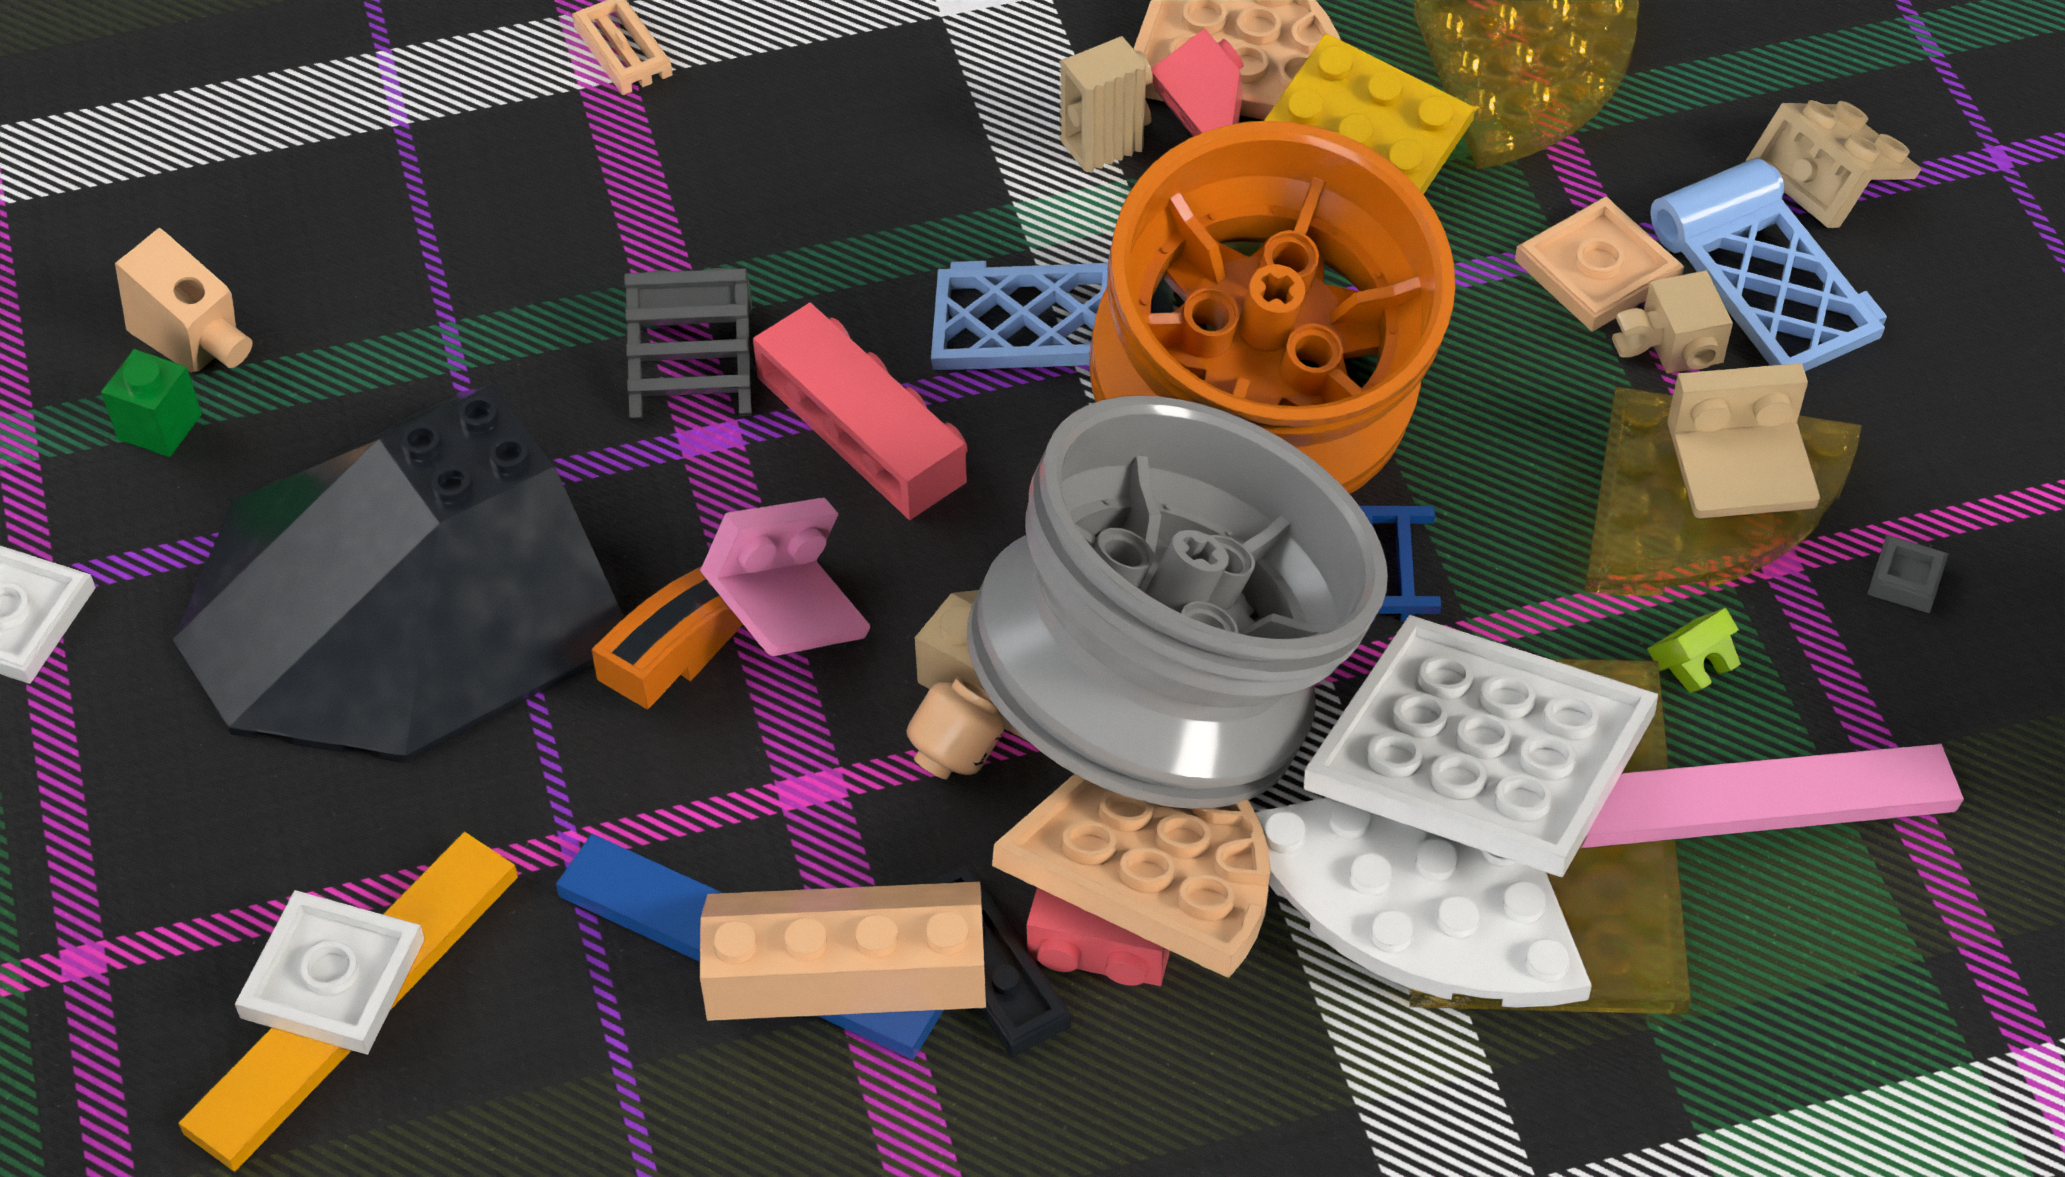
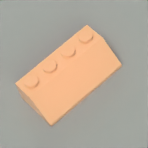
(842, 951)

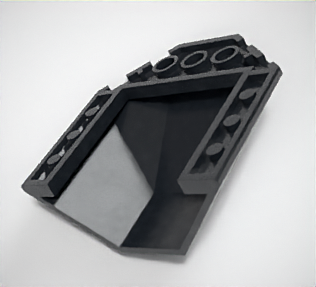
(398, 587)

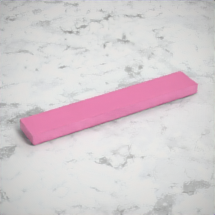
(1776, 795)

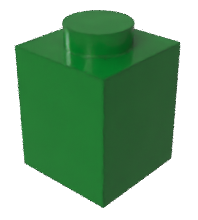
(151, 403)

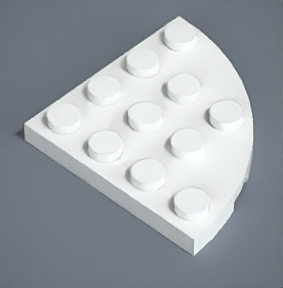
(1423, 906)

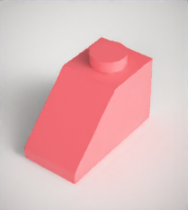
(1201, 83)

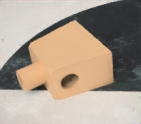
(178, 305)

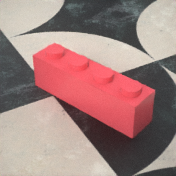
(861, 410)

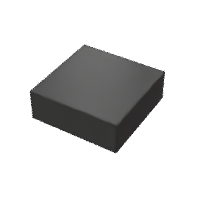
(1908, 574)

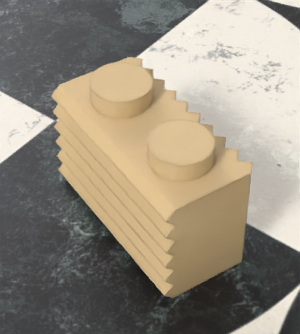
(1104, 103)

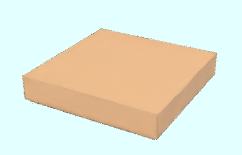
(1597, 262)

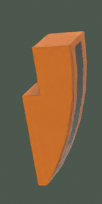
(665, 638)

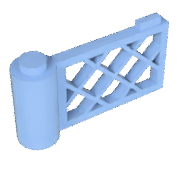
(1737, 205)
(997, 285)

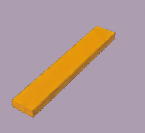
(287, 1066)

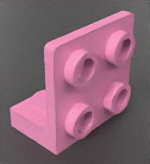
(772, 581)

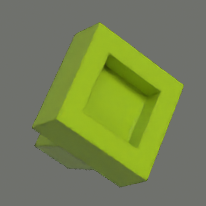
(1692, 643)

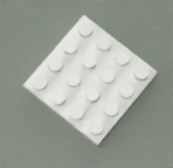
(1482, 744)

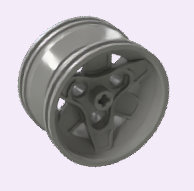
(1174, 601)

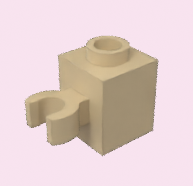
(1681, 321)

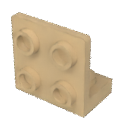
(1829, 156)
(1742, 440)

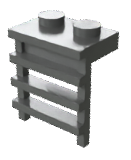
(688, 298)

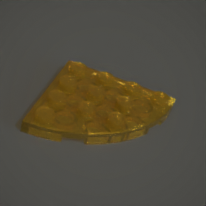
(1527, 66)
(1645, 518)

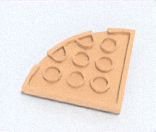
(1267, 35)
(1151, 868)

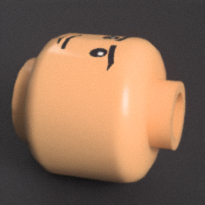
(955, 728)

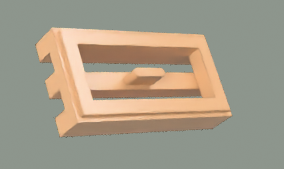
(637, 70)

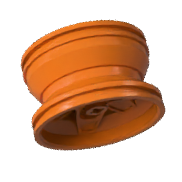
(1311, 205)

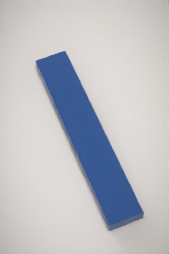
(669, 911)

